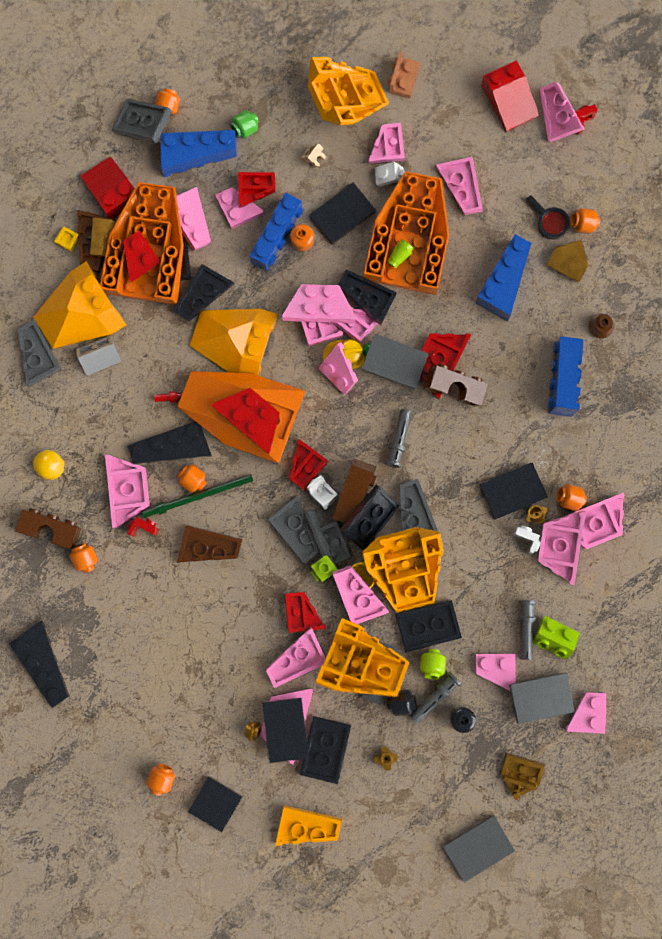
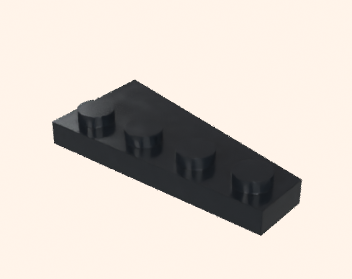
(174, 444)
(37, 657)

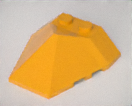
(344, 92)
(78, 310)
(234, 338)
(406, 566)
(361, 663)

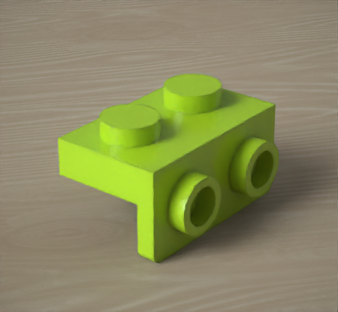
(556, 638)

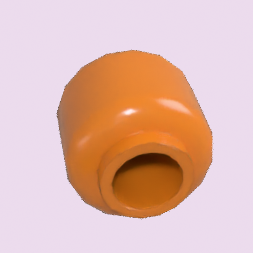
(169, 99)
(585, 220)
(302, 237)
(192, 478)
(571, 497)
(83, 557)
(160, 779)

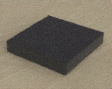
(215, 804)

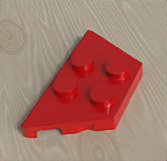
(443, 350)
(251, 416)

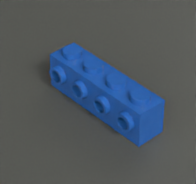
(276, 231)

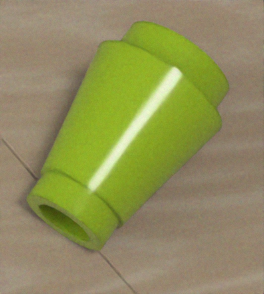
(400, 253)

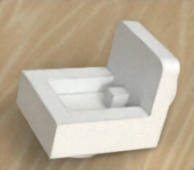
(388, 174)
(322, 492)
(525, 533)

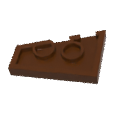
(85, 222)
(207, 545)

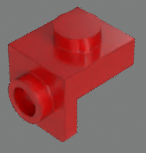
(585, 114)
(148, 525)

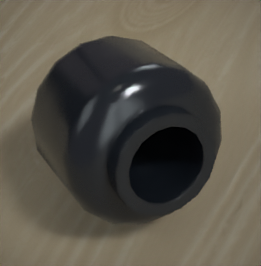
(403, 704)
(455, 718)

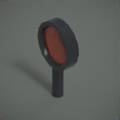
(552, 222)

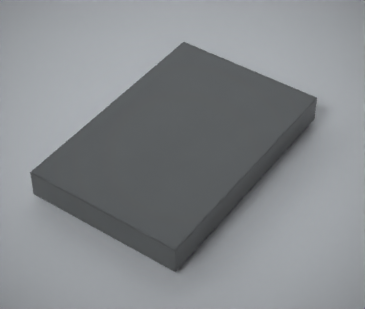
(141, 120)
(395, 361)
(541, 698)
(478, 848)

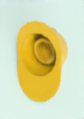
(351, 350)

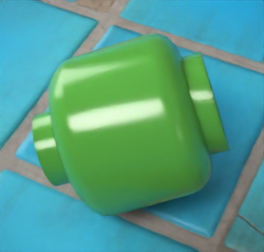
(245, 124)

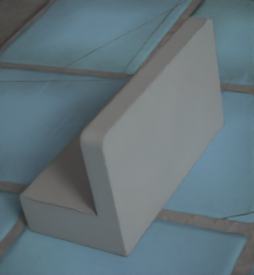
(98, 355)

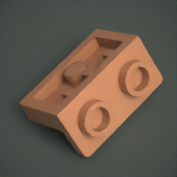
(404, 76)

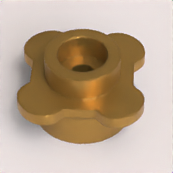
(536, 509)
(252, 730)
(386, 753)

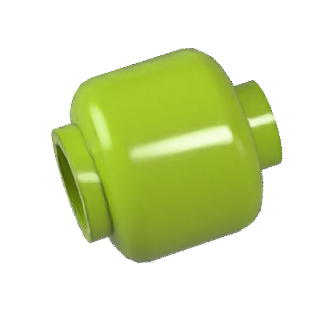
(432, 664)

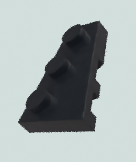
(201, 292)
(367, 295)

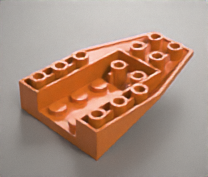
(156, 214)
(419, 217)
(209, 387)

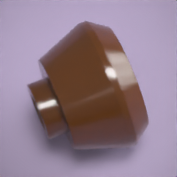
(601, 325)

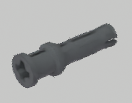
(397, 448)
(527, 619)
(442, 691)

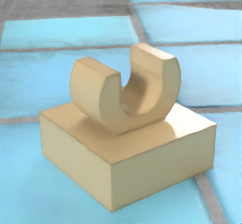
(312, 153)

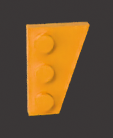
(306, 826)

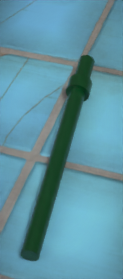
(162, 507)

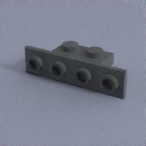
(329, 540)

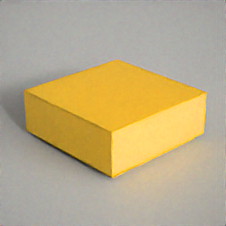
(67, 239)

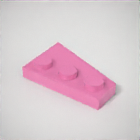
(558, 113)
(462, 183)
(192, 219)
(357, 596)
(296, 660)

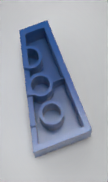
(195, 149)
(503, 284)
(565, 377)

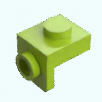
(323, 569)

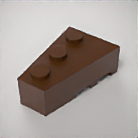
(355, 489)

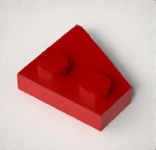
(255, 186)
(139, 256)
(306, 465)
(301, 613)

